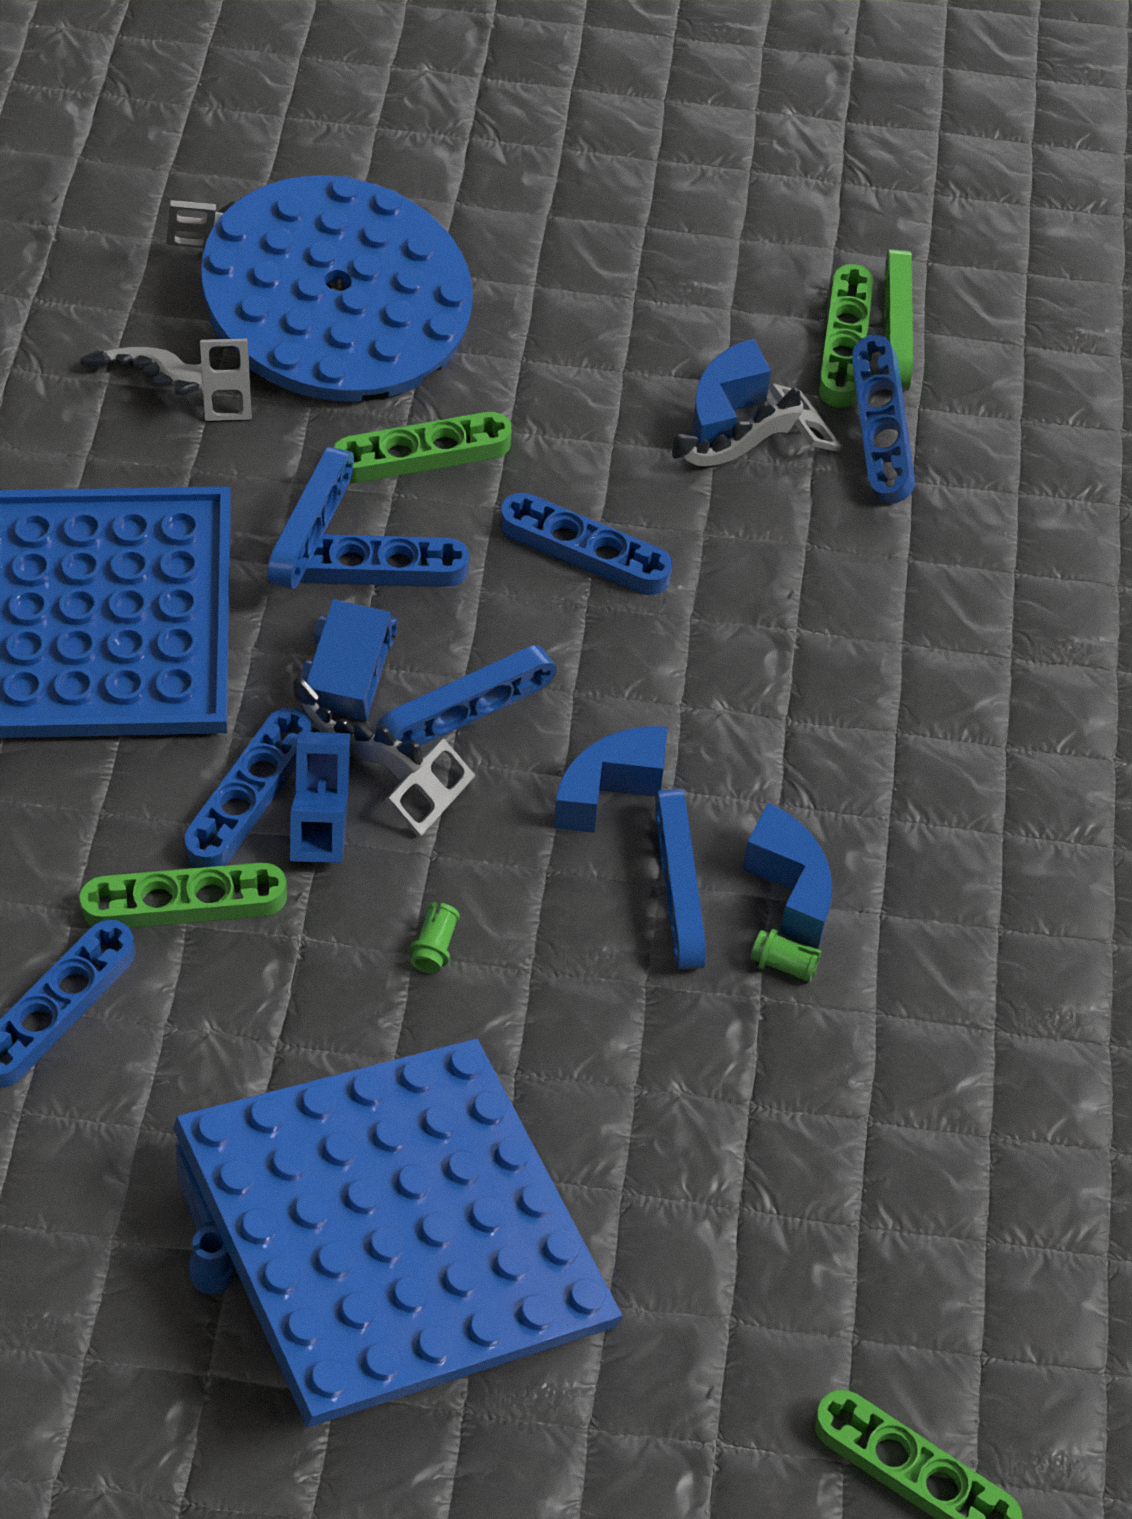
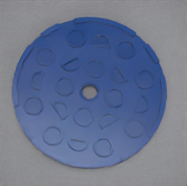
(382, 334)

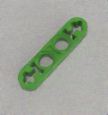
(899, 310)
(844, 334)
(424, 453)
(183, 887)
(923, 1460)

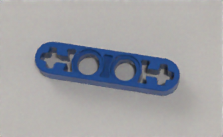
(878, 419)
(310, 518)
(589, 538)
(375, 569)
(471, 697)
(243, 785)
(680, 879)
(63, 1007)

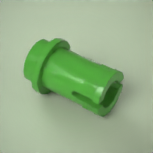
(430, 949)
(785, 955)

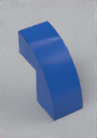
(729, 382)
(620, 763)
(320, 797)
(791, 857)

